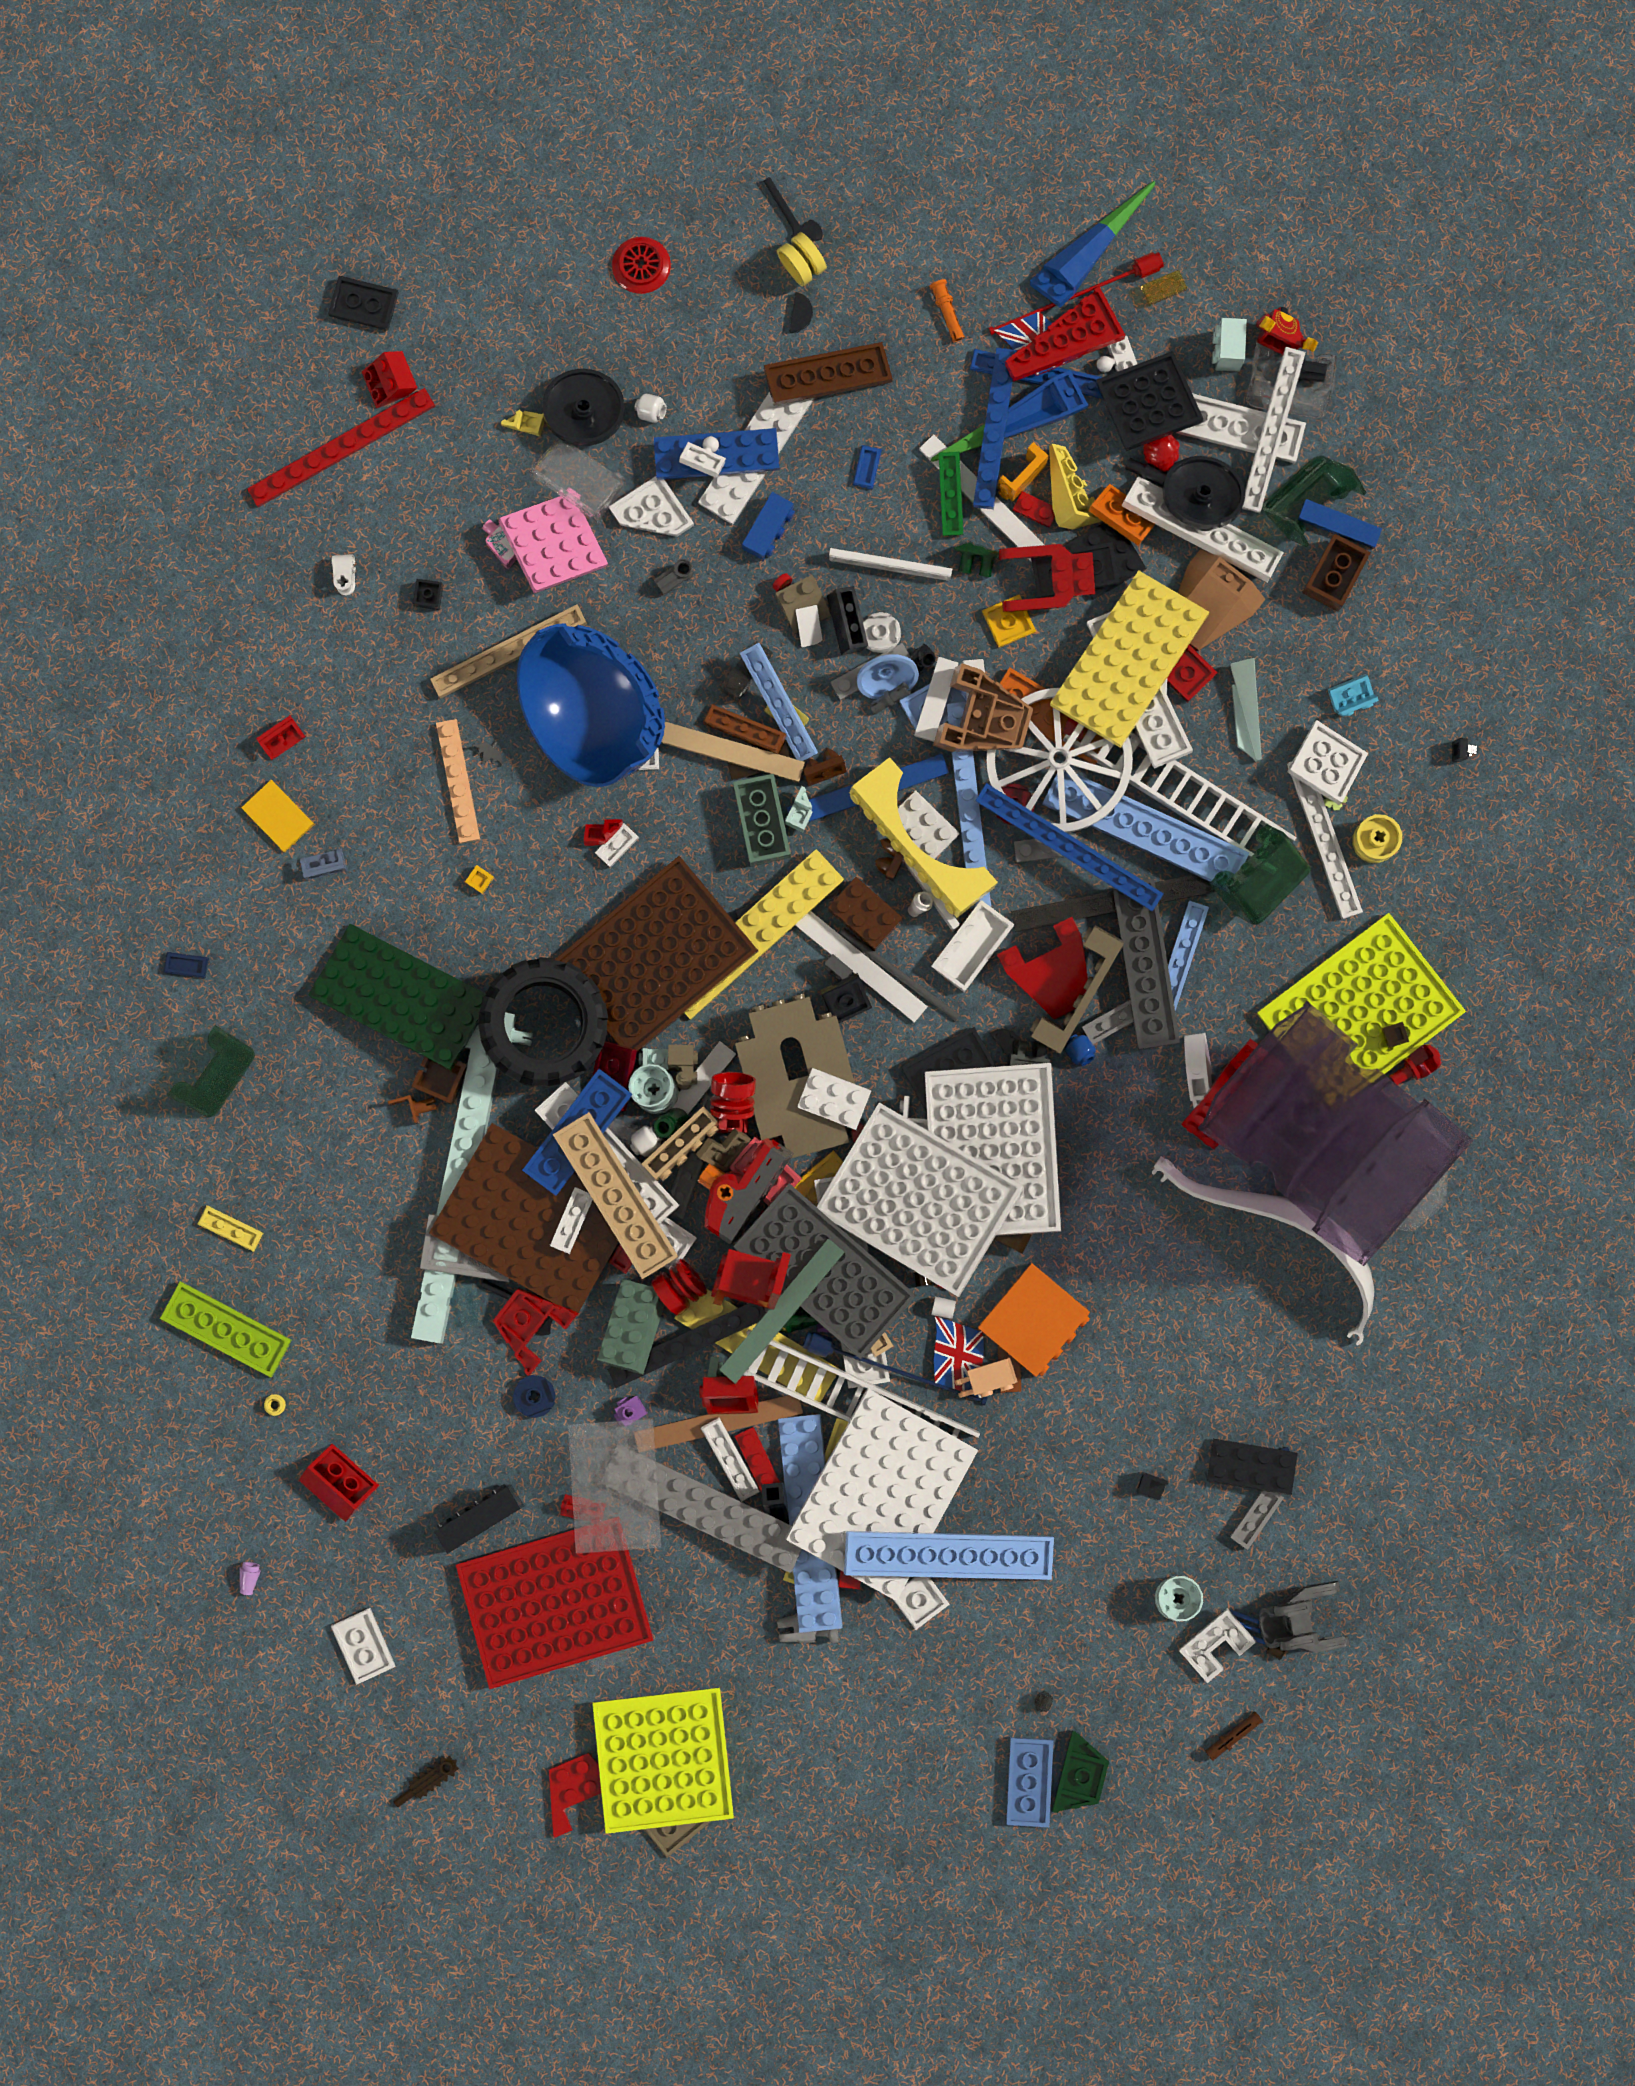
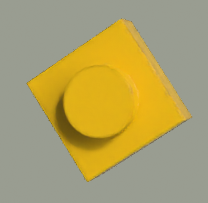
(479, 879)

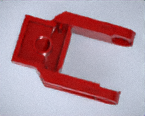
(1070, 576)

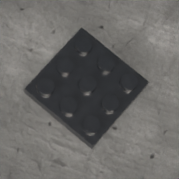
(1126, 556)

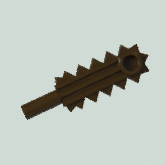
(419, 1786)

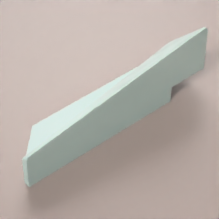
(1246, 708)

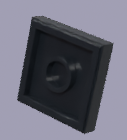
(846, 998)

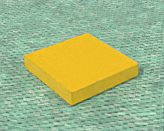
(1008, 626)

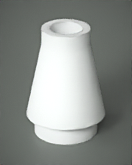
(921, 903)

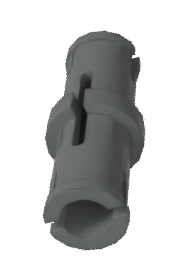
(889, 698)

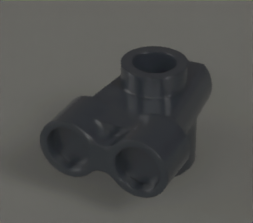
(923, 657)

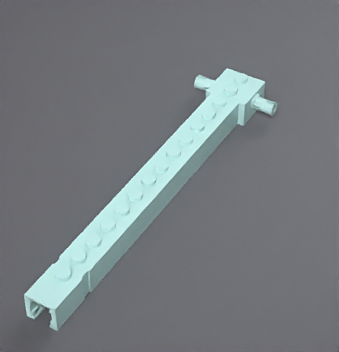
(468, 1133)

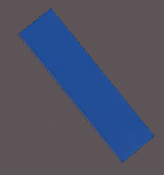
(1339, 523)

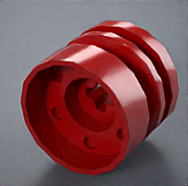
(732, 1095)
(678, 1287)

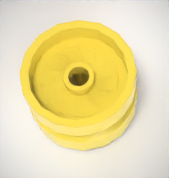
(801, 259)
(1387, 832)

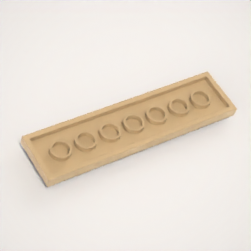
(615, 1195)

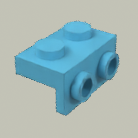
(1352, 696)

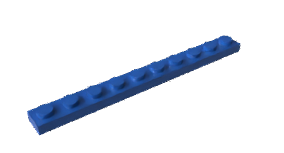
(1069, 847)

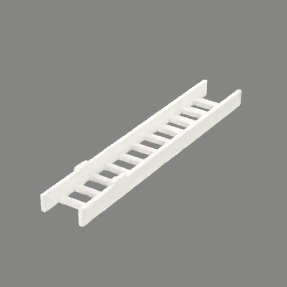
(1169, 803)
(823, 1367)

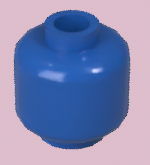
(1080, 1050)

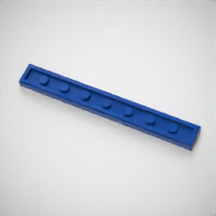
(984, 362)
(912, 775)

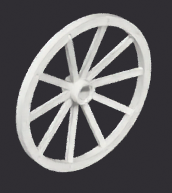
(1102, 811)

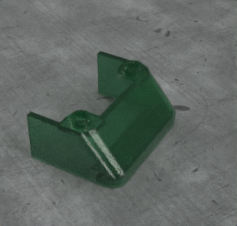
(1316, 482)

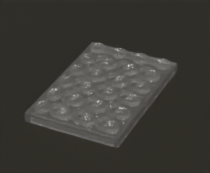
(614, 1486)

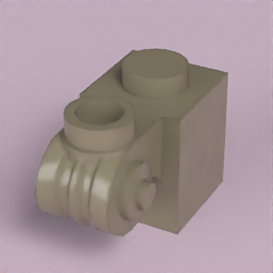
(683, 1059)

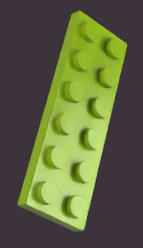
(226, 1329)

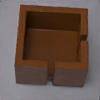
(440, 1081)

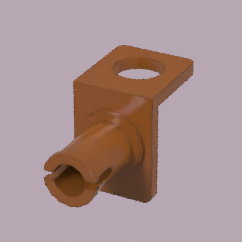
(416, 1107)

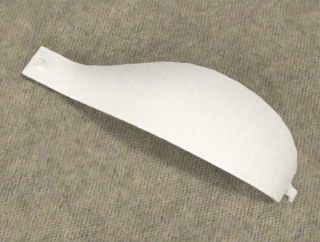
(1279, 1209)

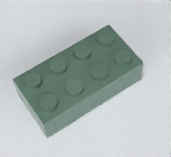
(762, 820)
(631, 1327)

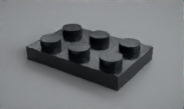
(363, 303)

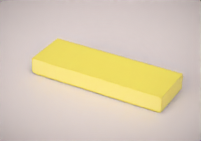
(230, 1228)

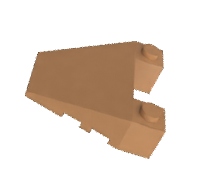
(990, 718)

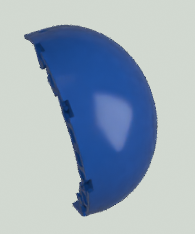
(588, 704)

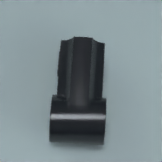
(1313, 371)

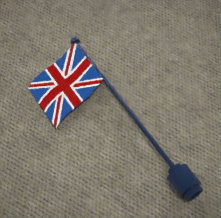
(955, 1352)

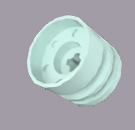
(645, 1081)
(1191, 1600)

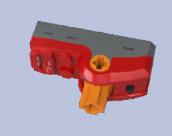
(739, 1194)

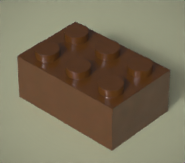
(1336, 572)
(865, 914)

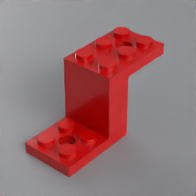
(1199, 1113)
(750, 1279)

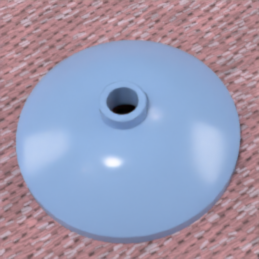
(886, 674)

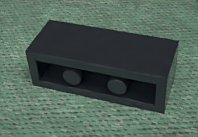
(847, 620)

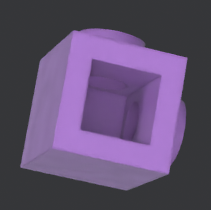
(630, 1409)

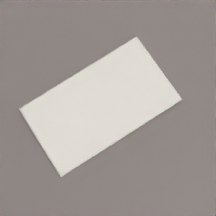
(809, 625)

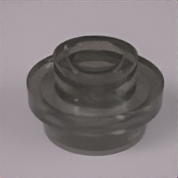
(1043, 1701)

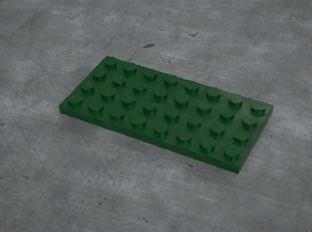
(399, 996)

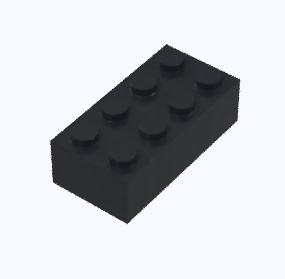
(479, 1518)

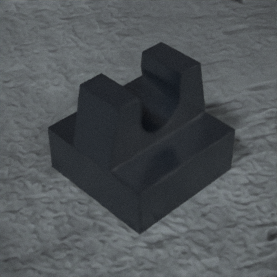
(1462, 750)

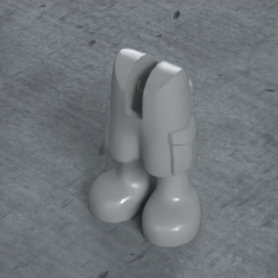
(805, 1637)

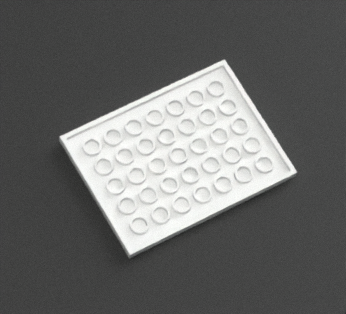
(1009, 1125)
(919, 1199)
(881, 1477)

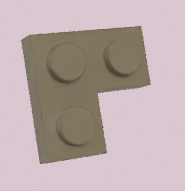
(723, 1154)

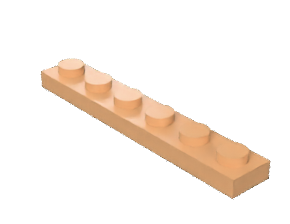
(458, 781)

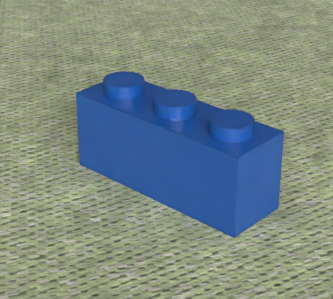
(768, 526)

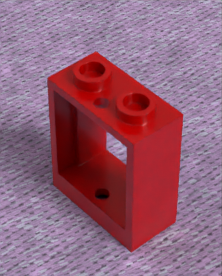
(725, 1397)

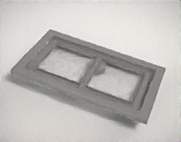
(445, 1258)

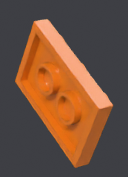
(1110, 510)

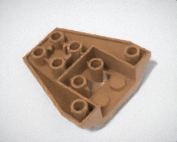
(1222, 592)

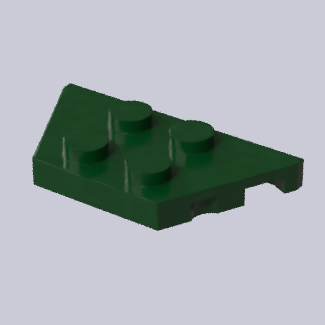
(1081, 1776)

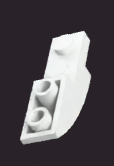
(1197, 1066)

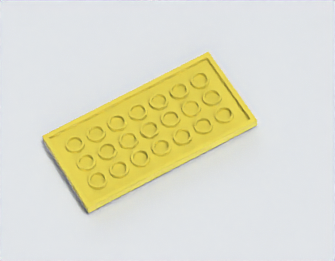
(1129, 659)

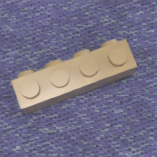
(684, 1140)

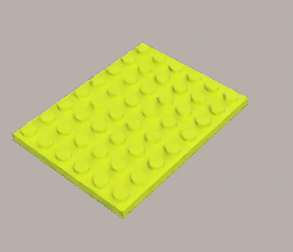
(1372, 986)

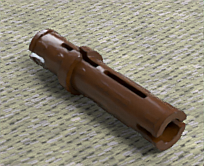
(1213, 1751)

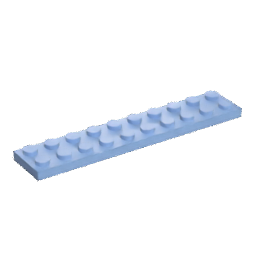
(1150, 830)
(948, 1555)
(813, 1578)

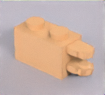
(989, 1377)

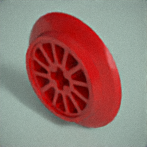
(633, 284)

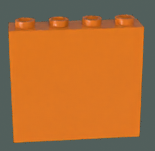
(1034, 1320)

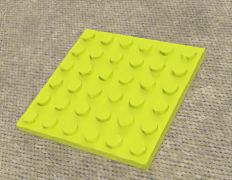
(663, 1760)

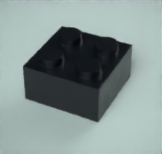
(428, 594)

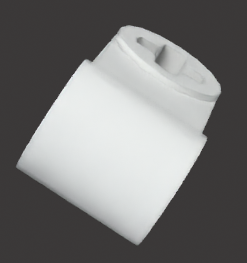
(344, 571)

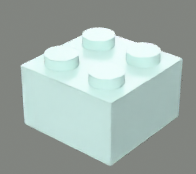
(1230, 344)

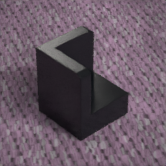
(1151, 1486)

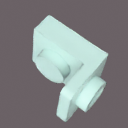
(654, 1056)

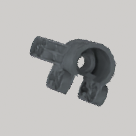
(1290, 1622)

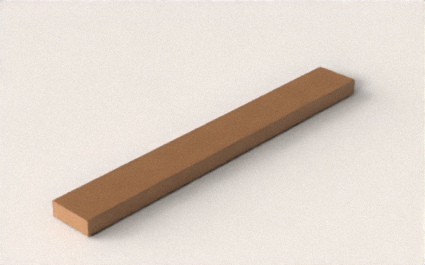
(691, 1428)

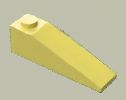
(1068, 496)

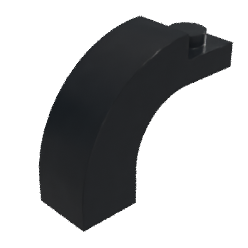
(775, 1500)

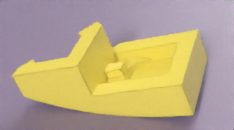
(525, 422)

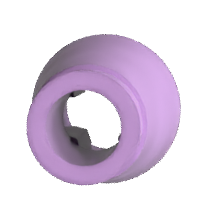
(248, 1577)

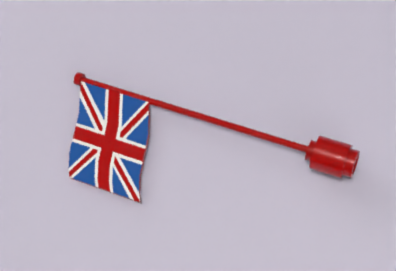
(1023, 329)

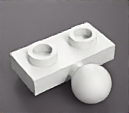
(1121, 357)
(703, 458)

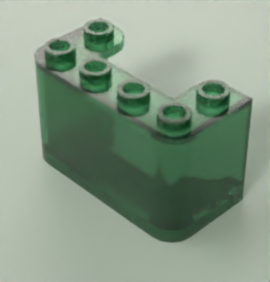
(1264, 878)

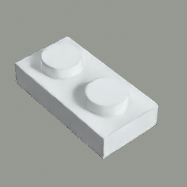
(617, 845)

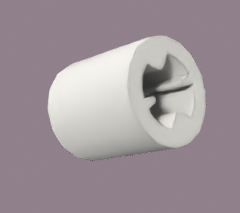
(943, 1307)

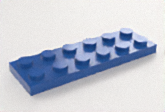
(744, 453)
(604, 1101)

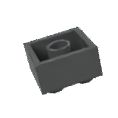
(838, 968)

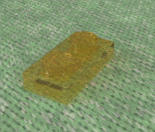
(1164, 287)

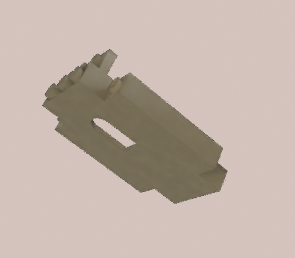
(777, 1096)

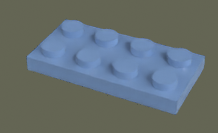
(1029, 1782)

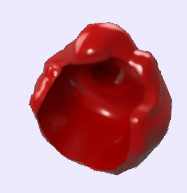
(1162, 452)

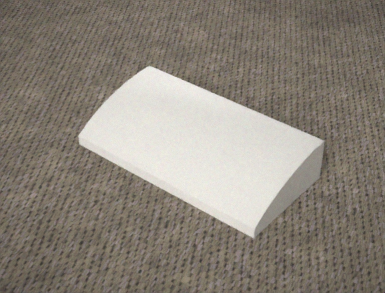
(972, 946)

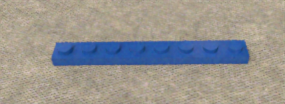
(994, 432)

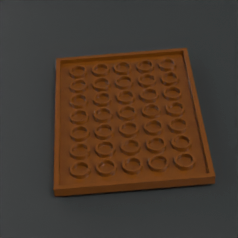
(659, 954)
(511, 1220)

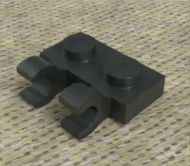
(1019, 1057)

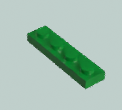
(951, 493)

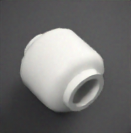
(650, 408)
(645, 1141)

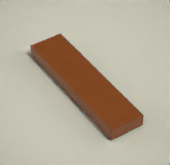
(744, 729)

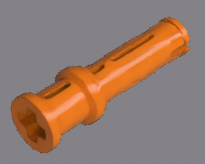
(944, 302)

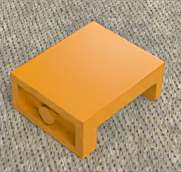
(1037, 460)

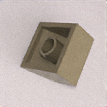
(801, 595)

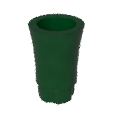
(670, 1122)

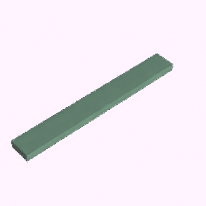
(786, 1306)

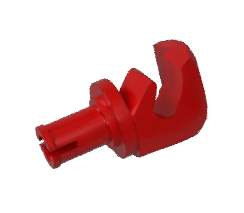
(1418, 1065)

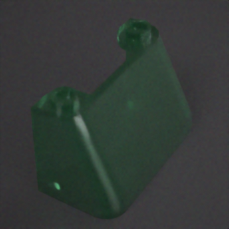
(219, 1076)

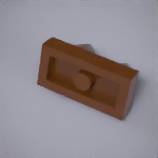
(830, 767)
(888, 865)

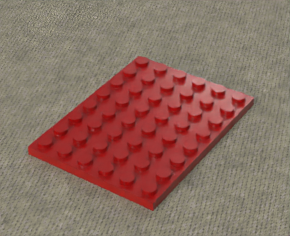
(551, 1607)

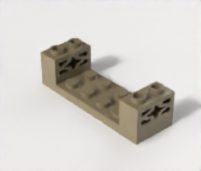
(1055, 1035)

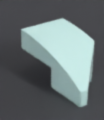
(800, 812)

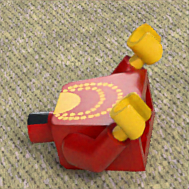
(1282, 331)

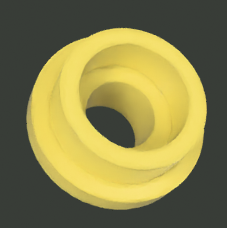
(268, 1408)

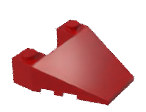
(1054, 977)

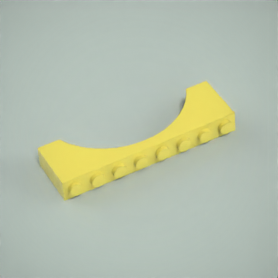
(953, 885)

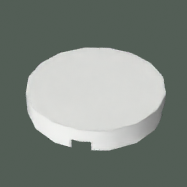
(882, 632)

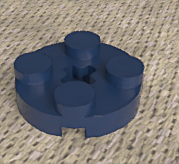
(545, 1401)

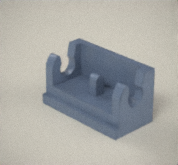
(323, 864)

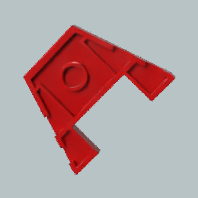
(523, 1318)
(570, 1785)

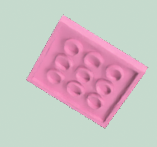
(552, 543)

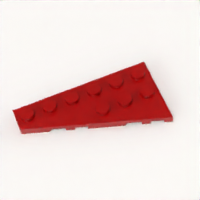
(1074, 334)

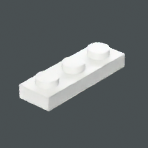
(571, 1220)

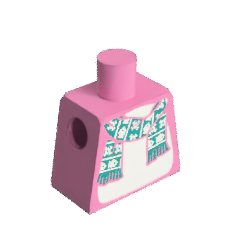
(499, 544)

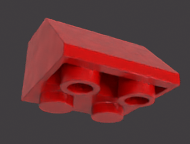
(389, 378)

